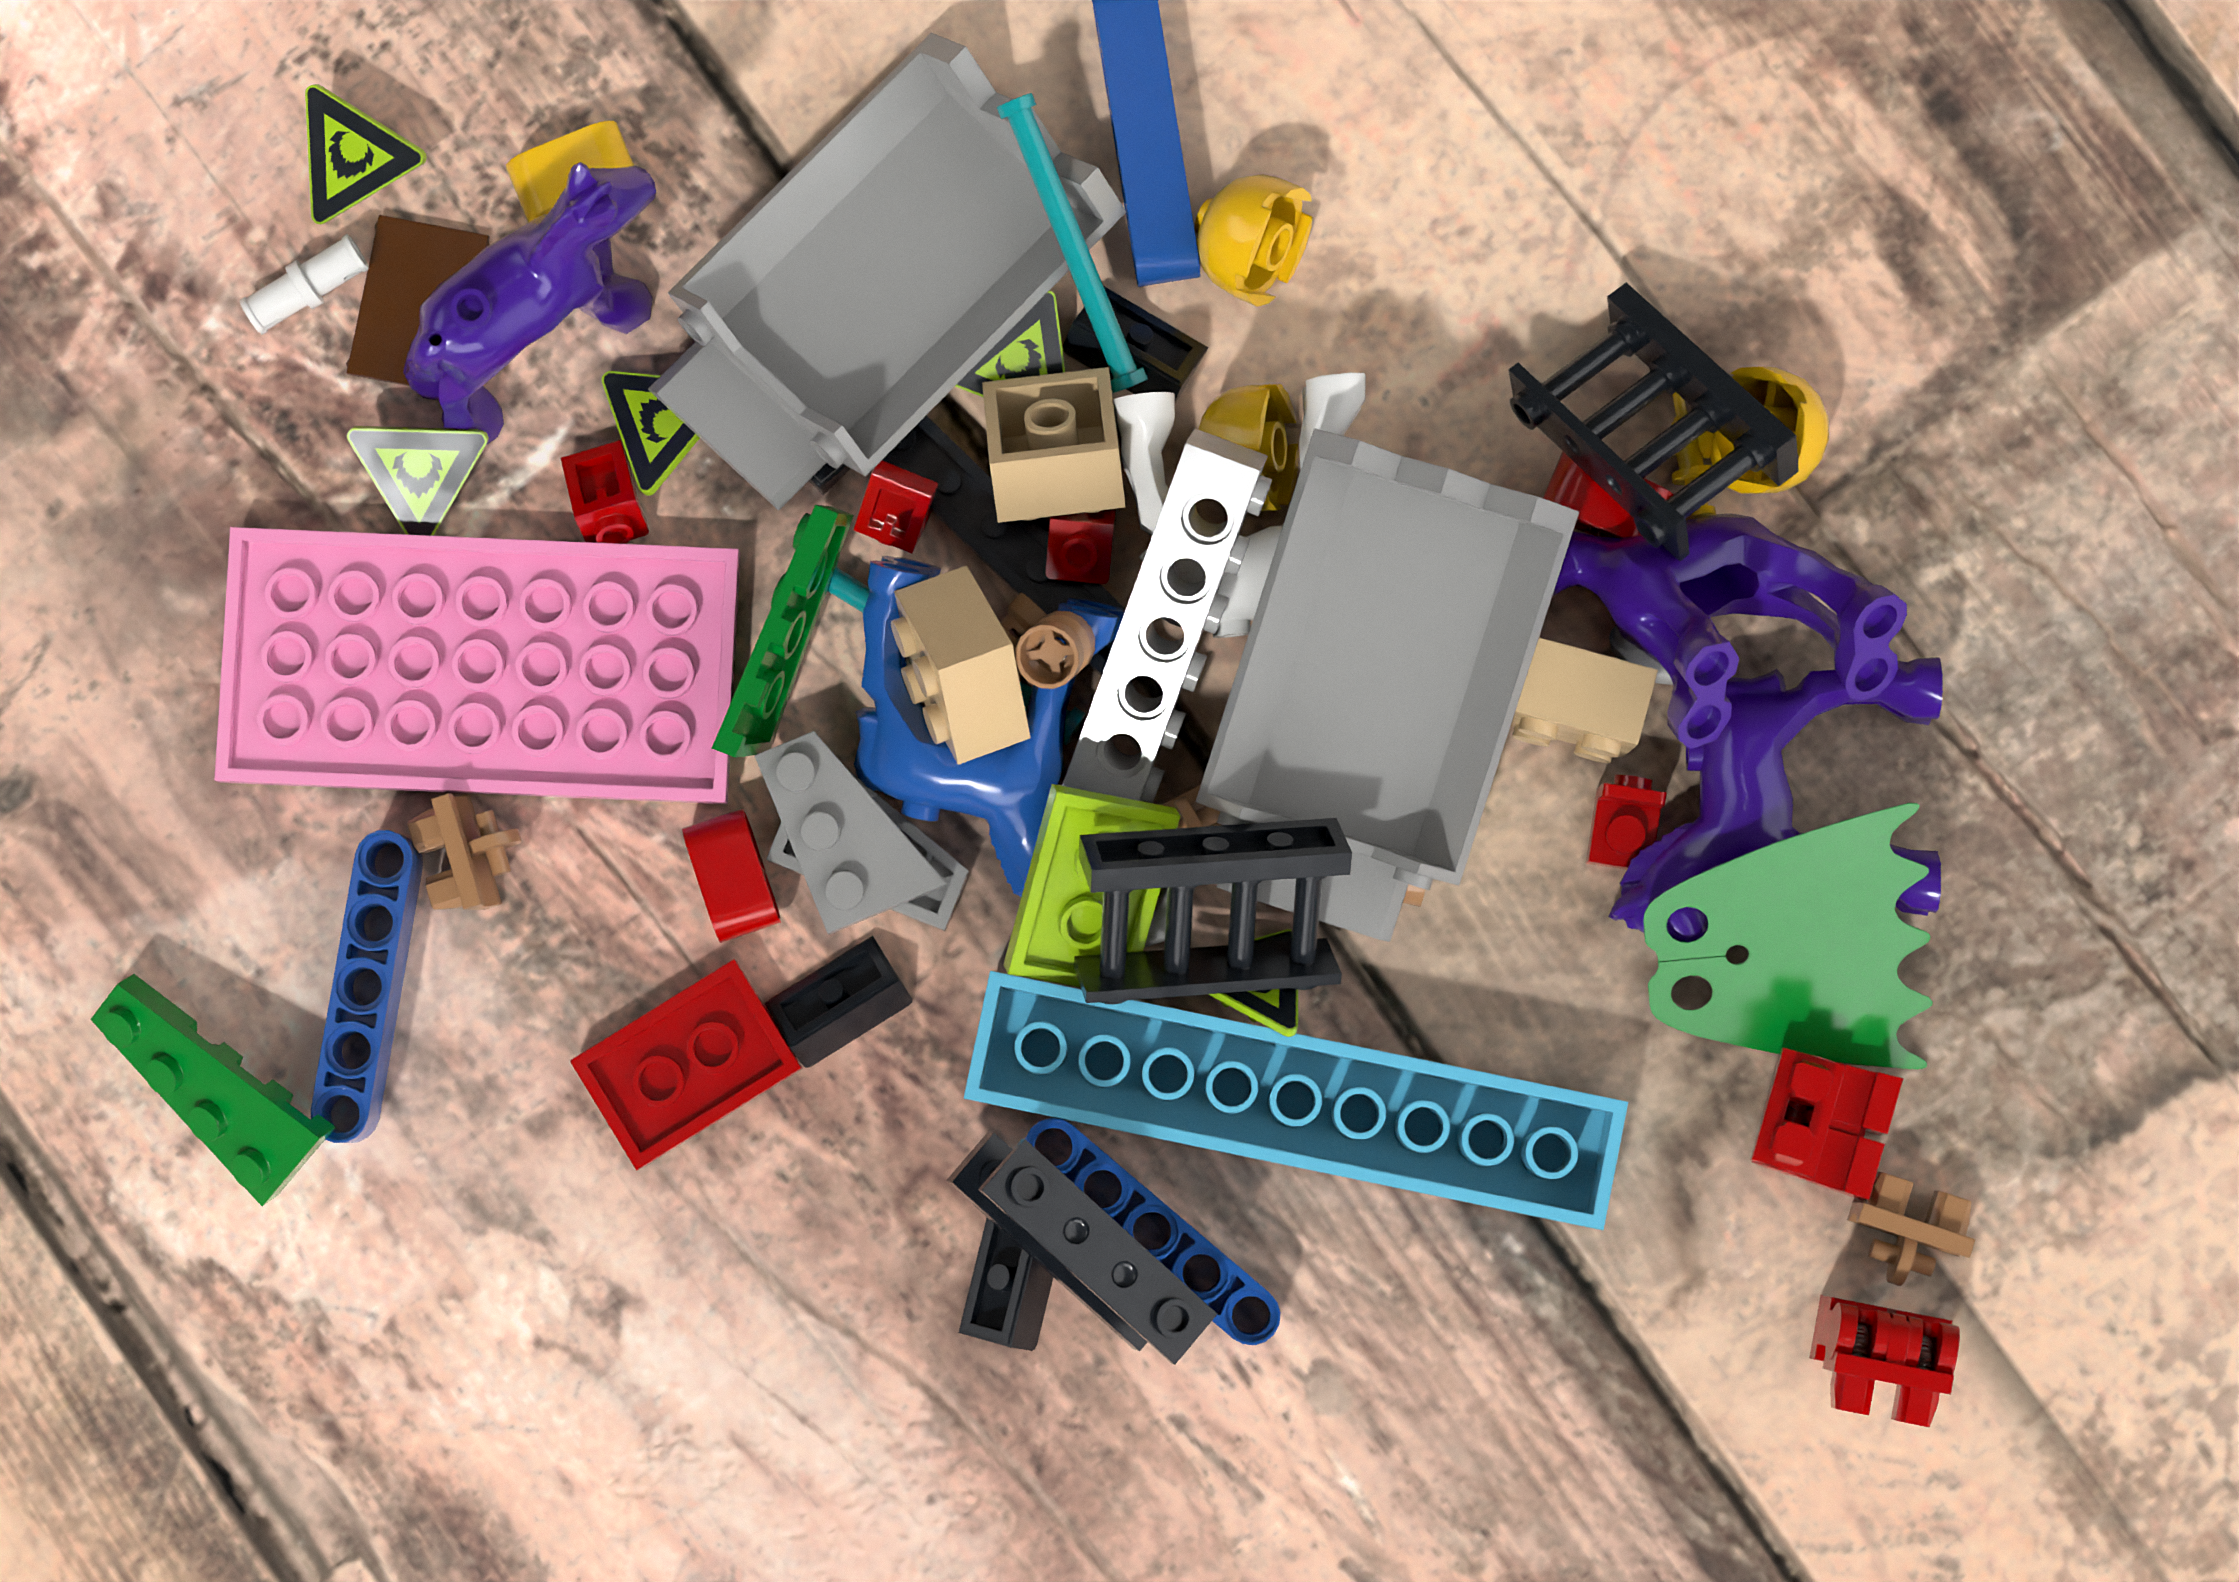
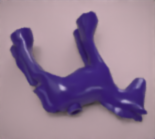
(525, 290)
(1732, 570)
(1748, 794)

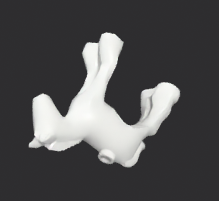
(1144, 427)

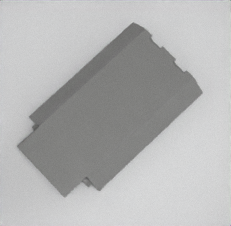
(871, 277)
(1385, 669)

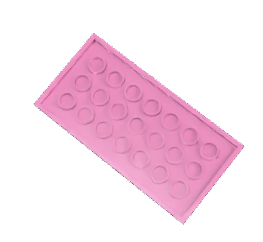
(477, 665)

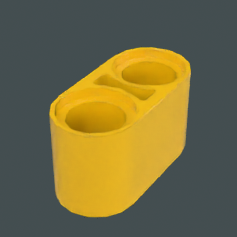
(543, 171)

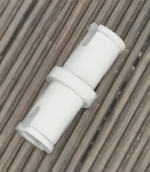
(304, 284)

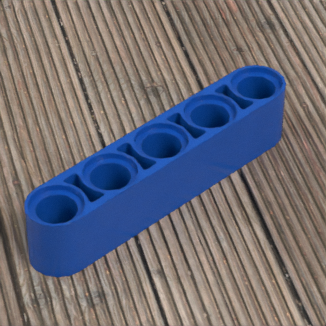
(1147, 141)
(355, 956)
(1183, 1239)

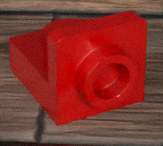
(604, 495)
(895, 506)
(1081, 546)
(1623, 820)

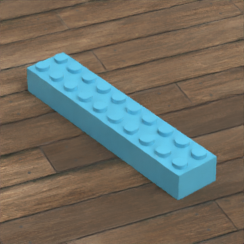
(1297, 1101)

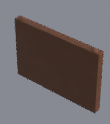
(403, 271)

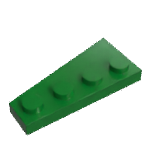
(780, 648)
(225, 1106)

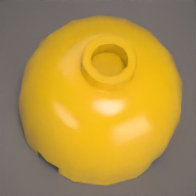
(1253, 235)
(1796, 406)
(1256, 420)

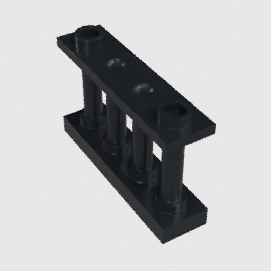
(1674, 366)
(1208, 856)
(1081, 1246)

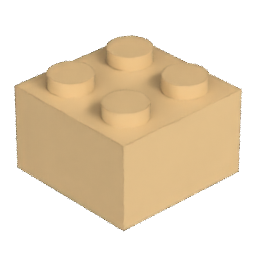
(1053, 445)
(960, 665)
(1583, 701)

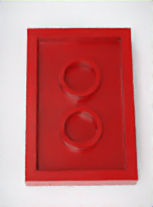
(686, 1064)

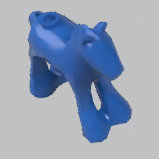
(904, 762)

